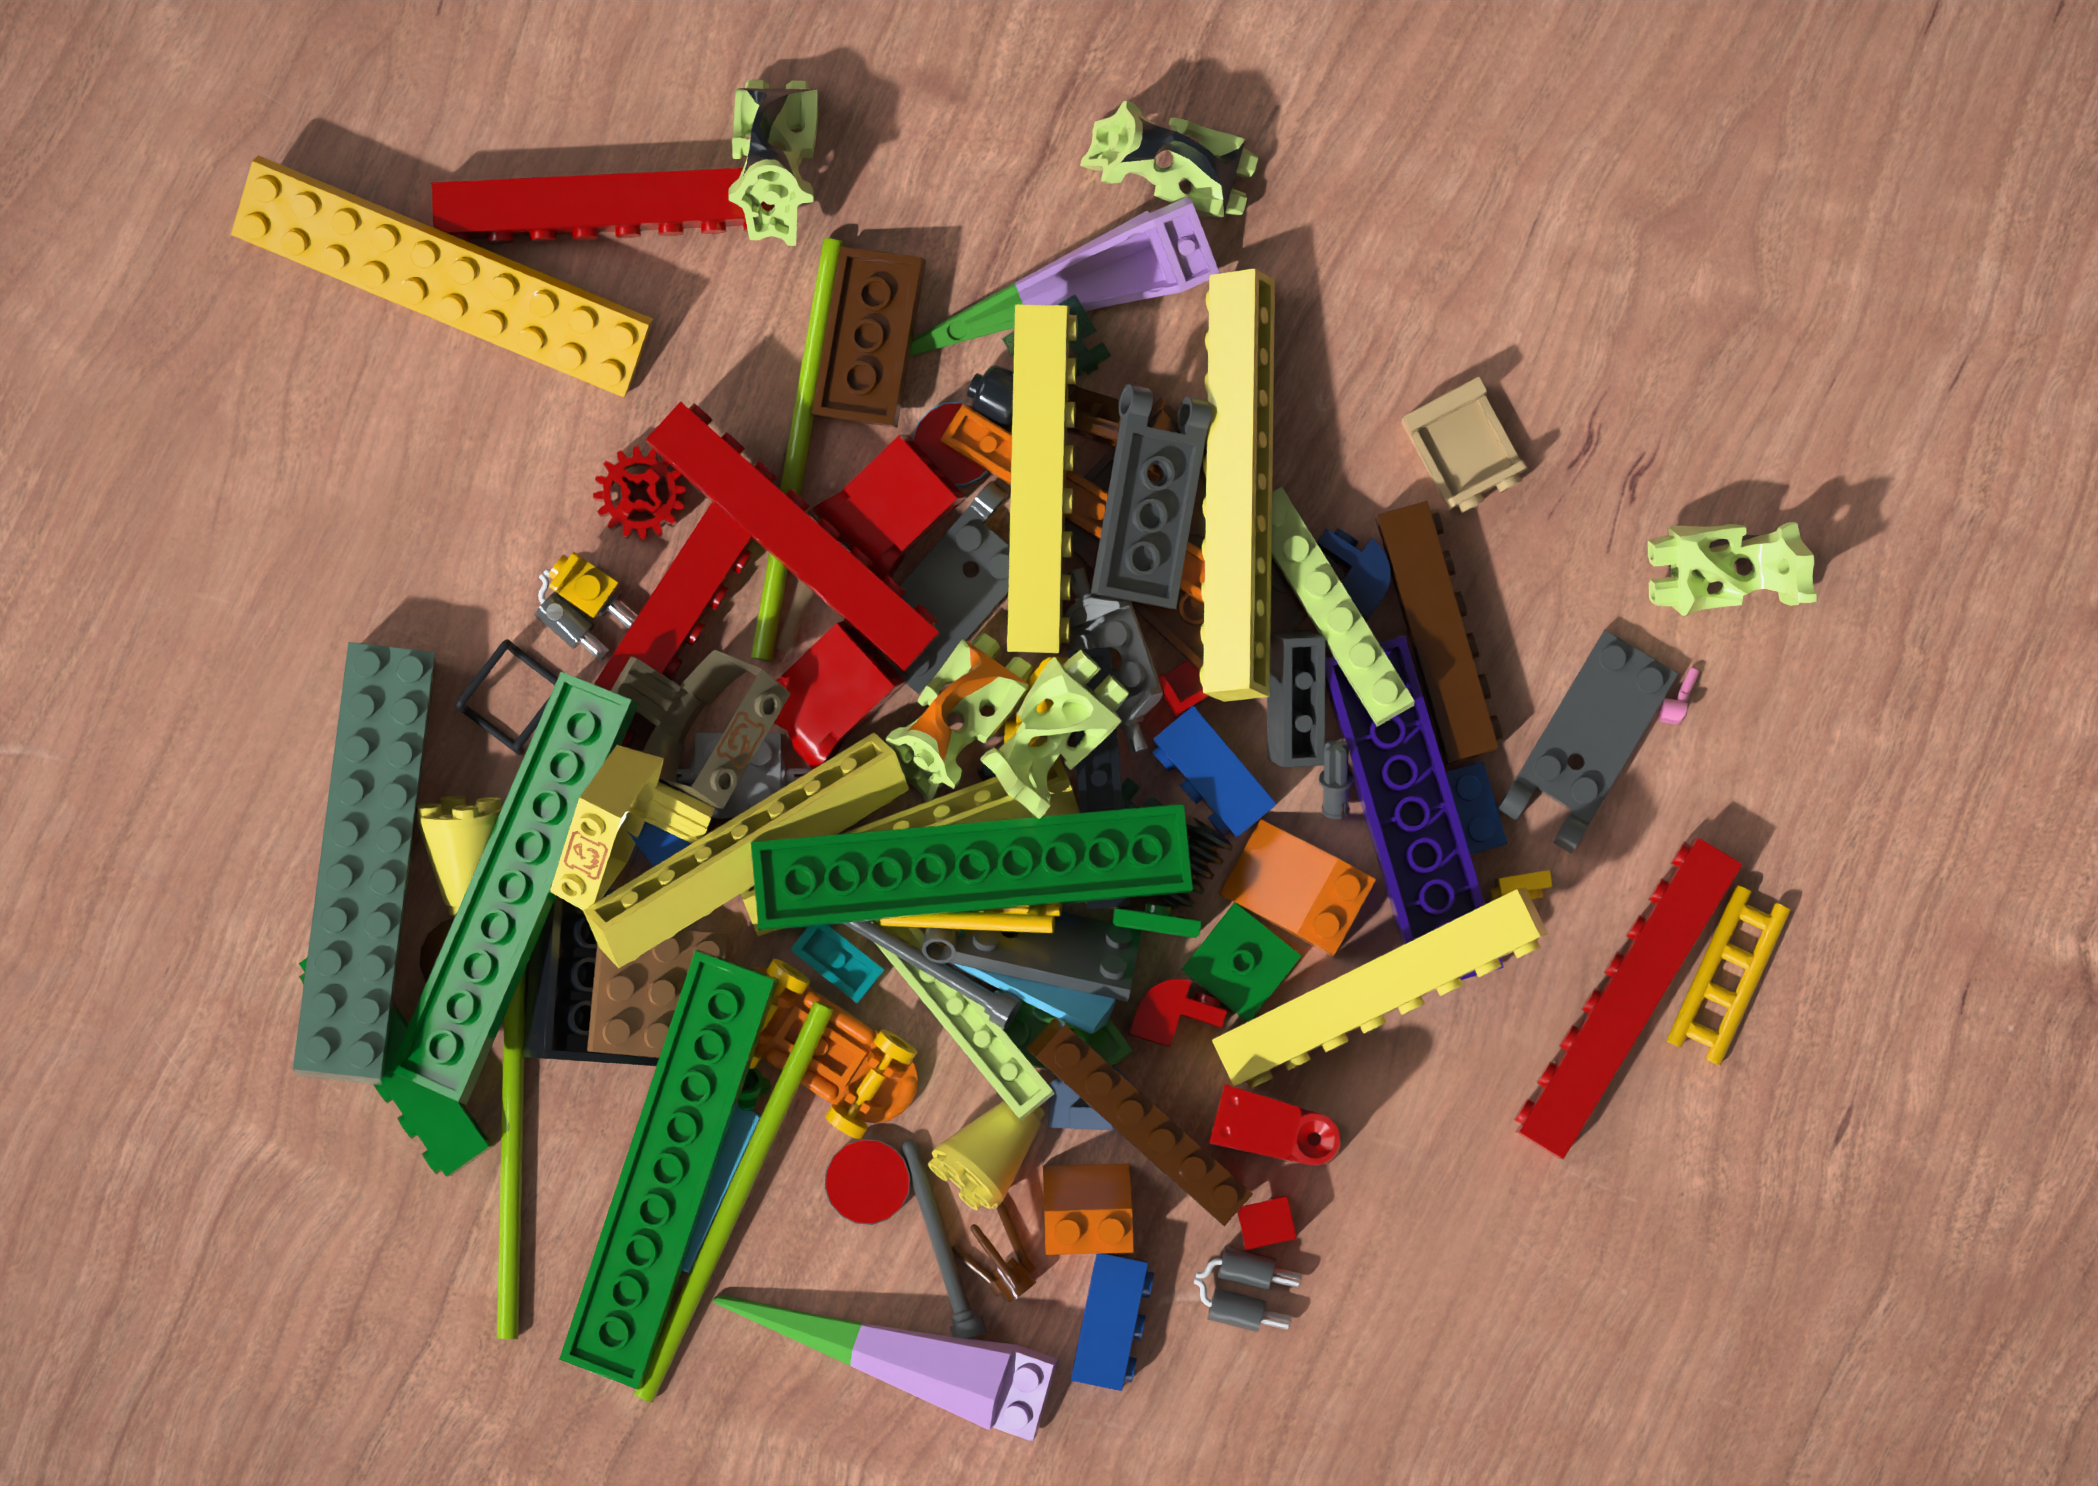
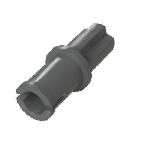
(1336, 780)

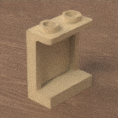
(1464, 446)

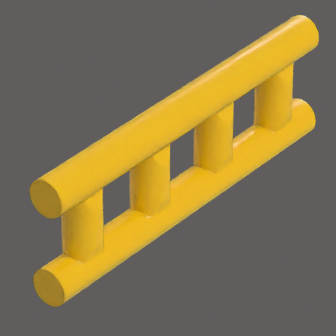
(1022, 919)
(1736, 1001)

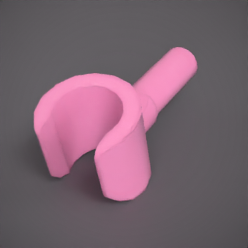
(1675, 710)

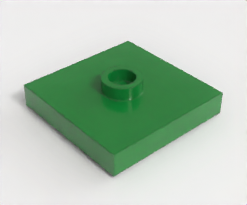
(1156, 919)
(1241, 962)

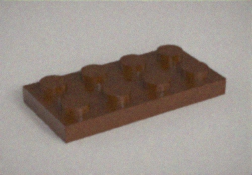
(868, 337)

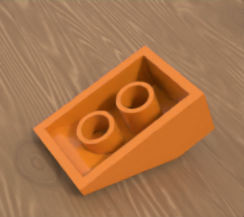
(1297, 887)

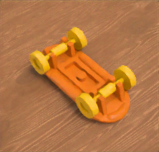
(853, 1067)

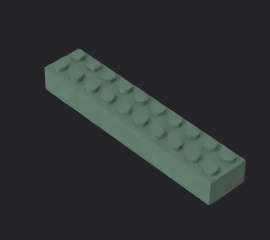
(365, 864)

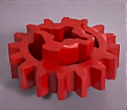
(626, 509)

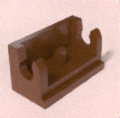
(1095, 416)

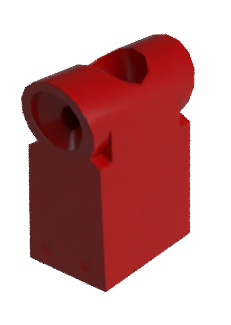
(891, 504)
(834, 692)
(1274, 1129)

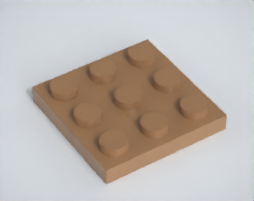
(638, 1001)

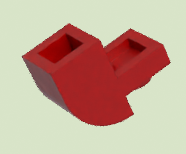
(1161, 1009)

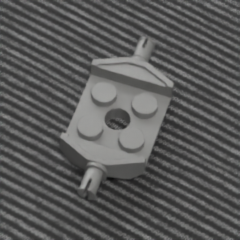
(1112, 623)

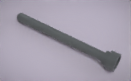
(998, 1005)
(965, 1321)

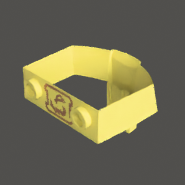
(616, 802)

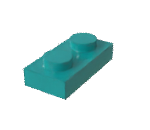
(837, 960)

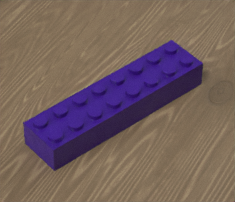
(1407, 804)

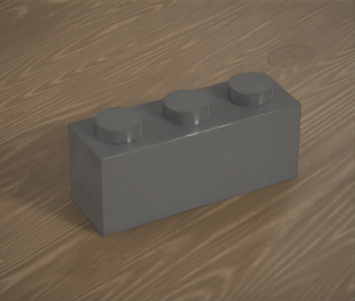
(1296, 699)

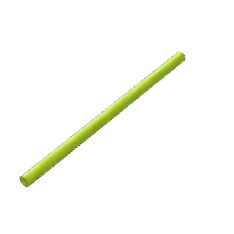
(798, 442)
(511, 1165)
(735, 1198)

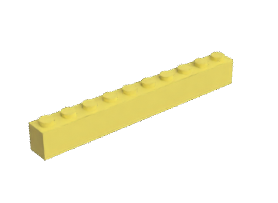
(1238, 486)

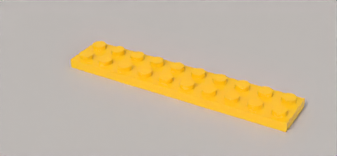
(441, 276)

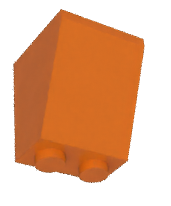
(1087, 1209)

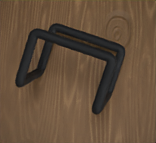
(515, 746)

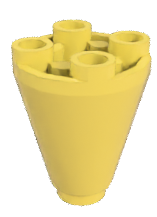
(455, 841)
(986, 1155)

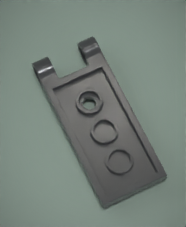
(1144, 519)
(948, 594)
(1601, 722)
(1078, 955)

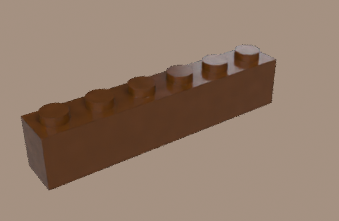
(1437, 632)
(1139, 1121)

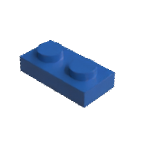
(1476, 808)

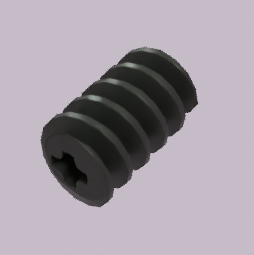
(1203, 849)

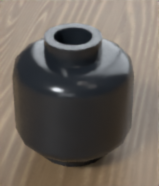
(993, 395)

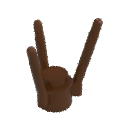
(1011, 1276)

